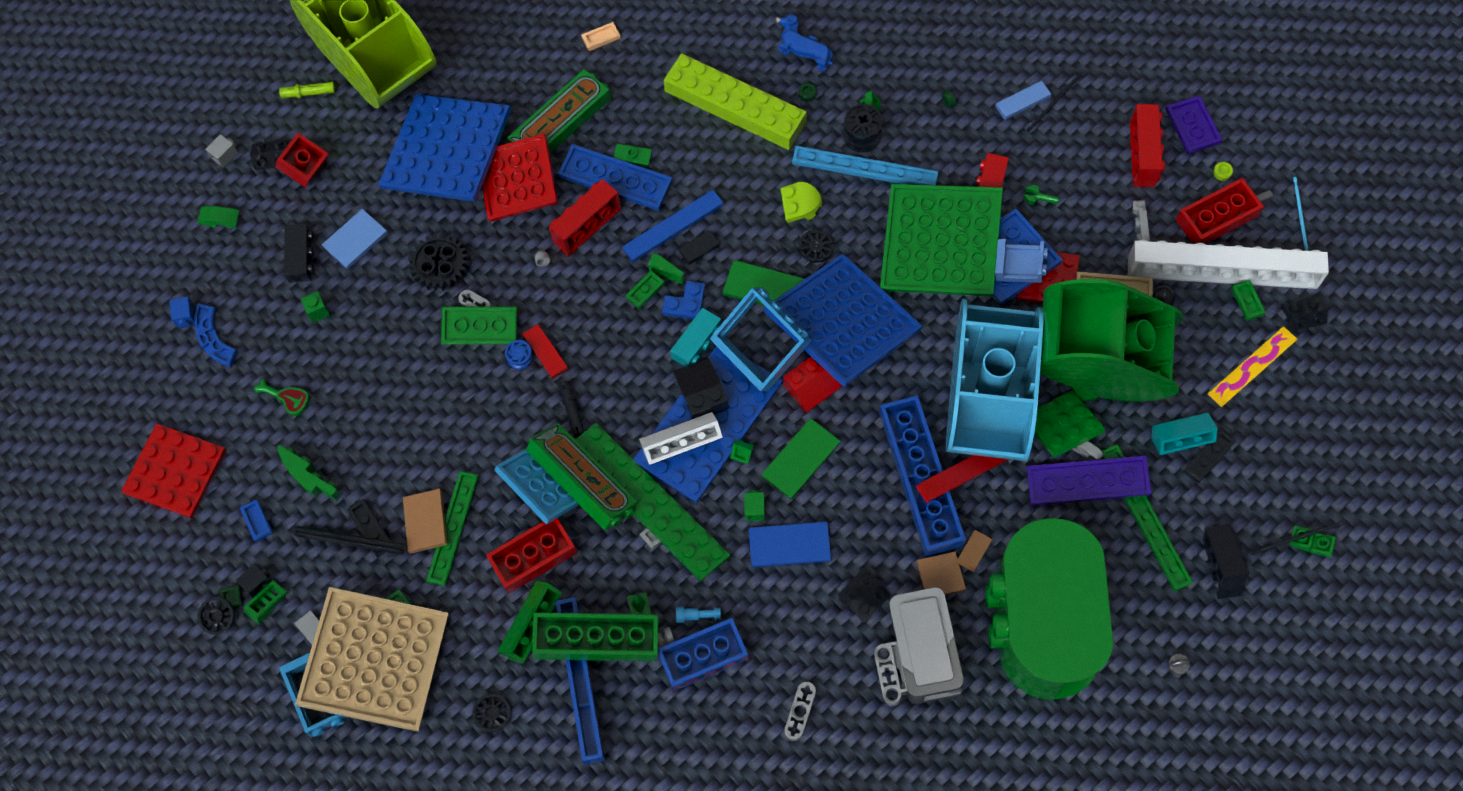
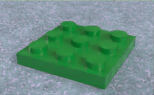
(1065, 424)

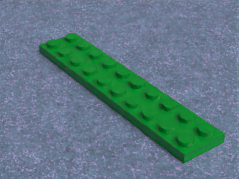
(656, 508)

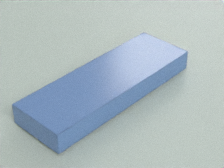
(1023, 100)

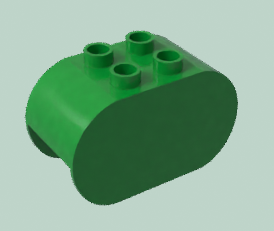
(1109, 340)
(1051, 609)

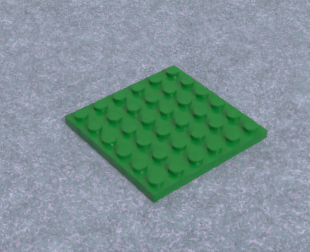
(942, 239)

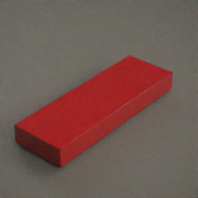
(545, 351)

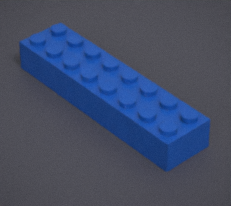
(916, 462)

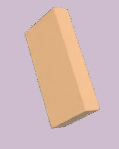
(600, 36)

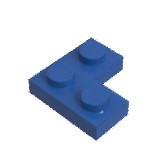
(689, 305)

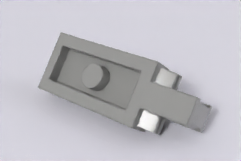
(1141, 220)

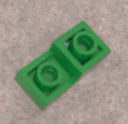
(214, 215)
(1317, 543)

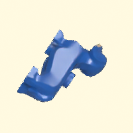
(802, 45)

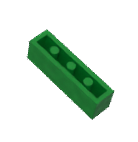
(519, 638)

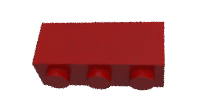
(810, 384)

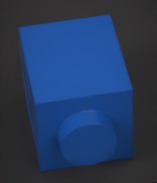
(182, 312)

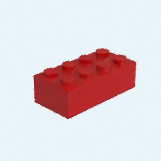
(1146, 145)
(1219, 212)
(585, 217)
(531, 554)

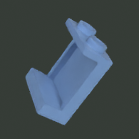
(1020, 262)

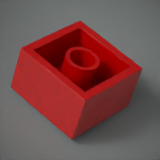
(301, 160)

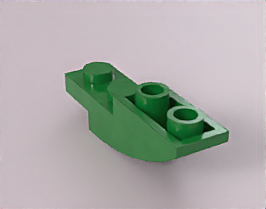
(304, 474)

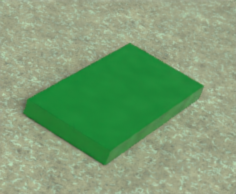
(747, 276)
(479, 325)
(800, 459)

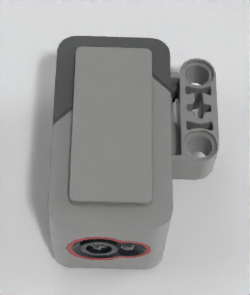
(922, 649)

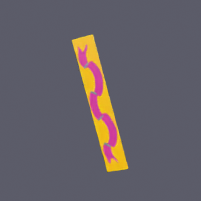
(1252, 366)

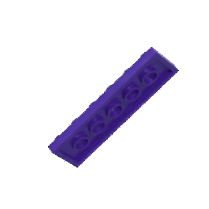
(1088, 480)

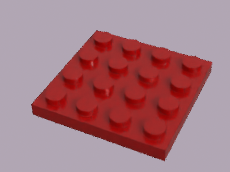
(519, 179)
(173, 471)

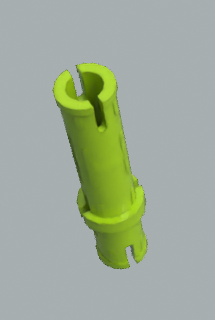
(306, 90)

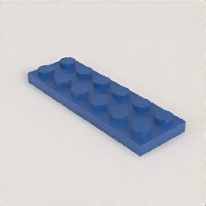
(629, 180)

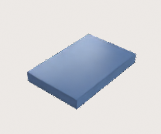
(354, 239)

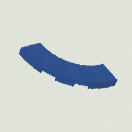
(208, 339)

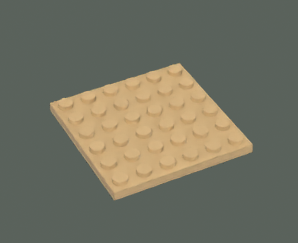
(372, 659)

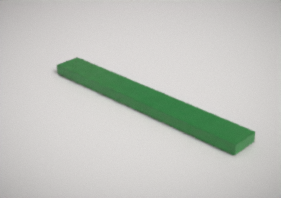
(1154, 534)

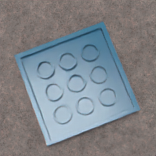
(535, 487)

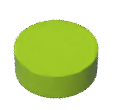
(1222, 171)

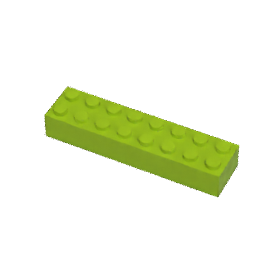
(735, 101)

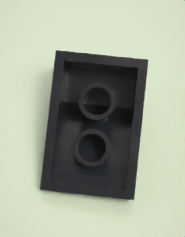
(701, 389)

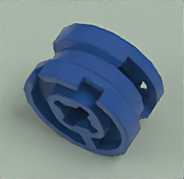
(518, 355)

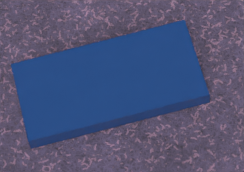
(789, 544)

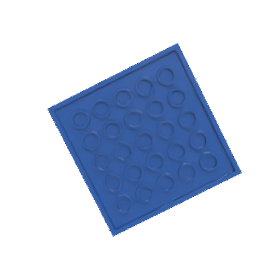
(445, 147)
(846, 319)

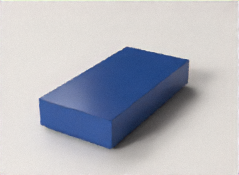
(256, 520)

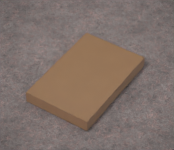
(425, 521)

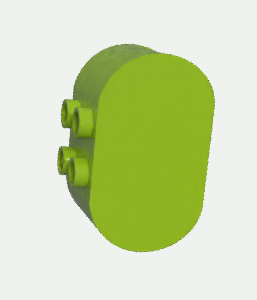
(368, 43)

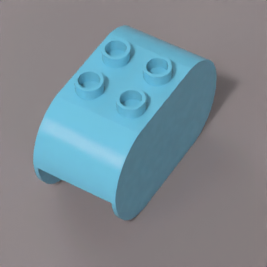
(995, 382)

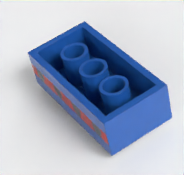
(702, 654)

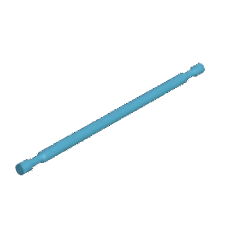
(1300, 214)

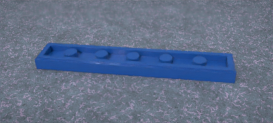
(672, 226)

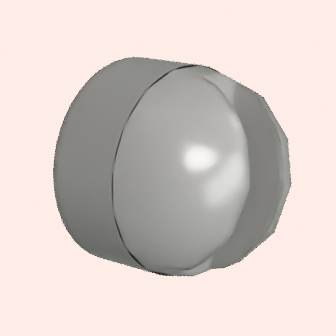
(542, 258)

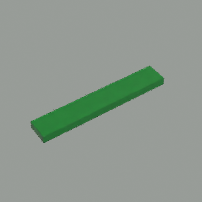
(455, 522)

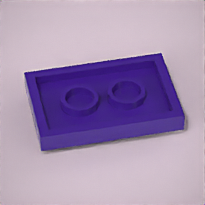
(1193, 124)

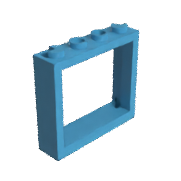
(720, 339)
(288, 671)

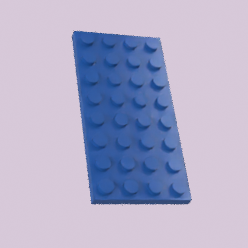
(696, 469)

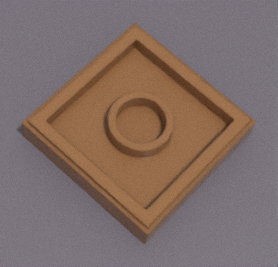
(941, 573)

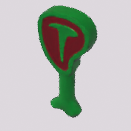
(294, 399)

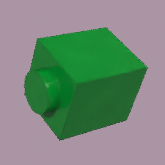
(315, 307)
(754, 505)

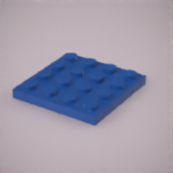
(1020, 232)

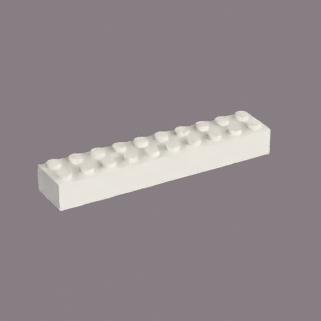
(1228, 264)

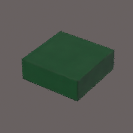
(233, 595)

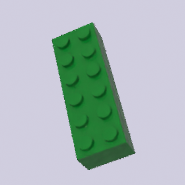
(595, 637)

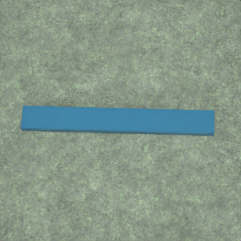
(863, 167)

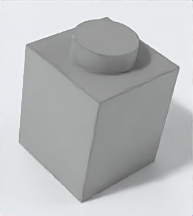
(222, 150)

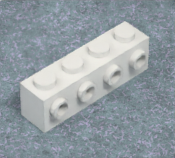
(680, 438)

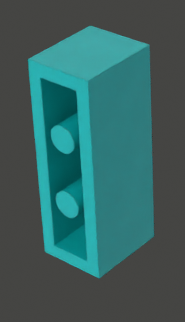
(695, 338)
(1184, 433)

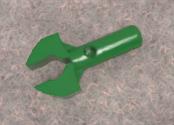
(1038, 196)

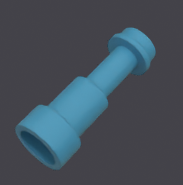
(686, 614)

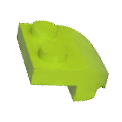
(800, 201)

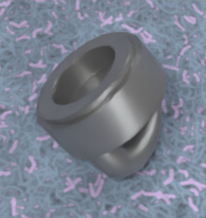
(1178, 664)

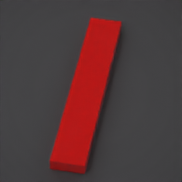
(956, 476)

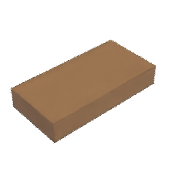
(974, 550)

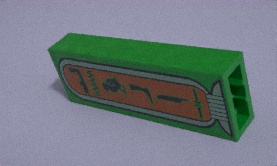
(565, 110)
(581, 476)

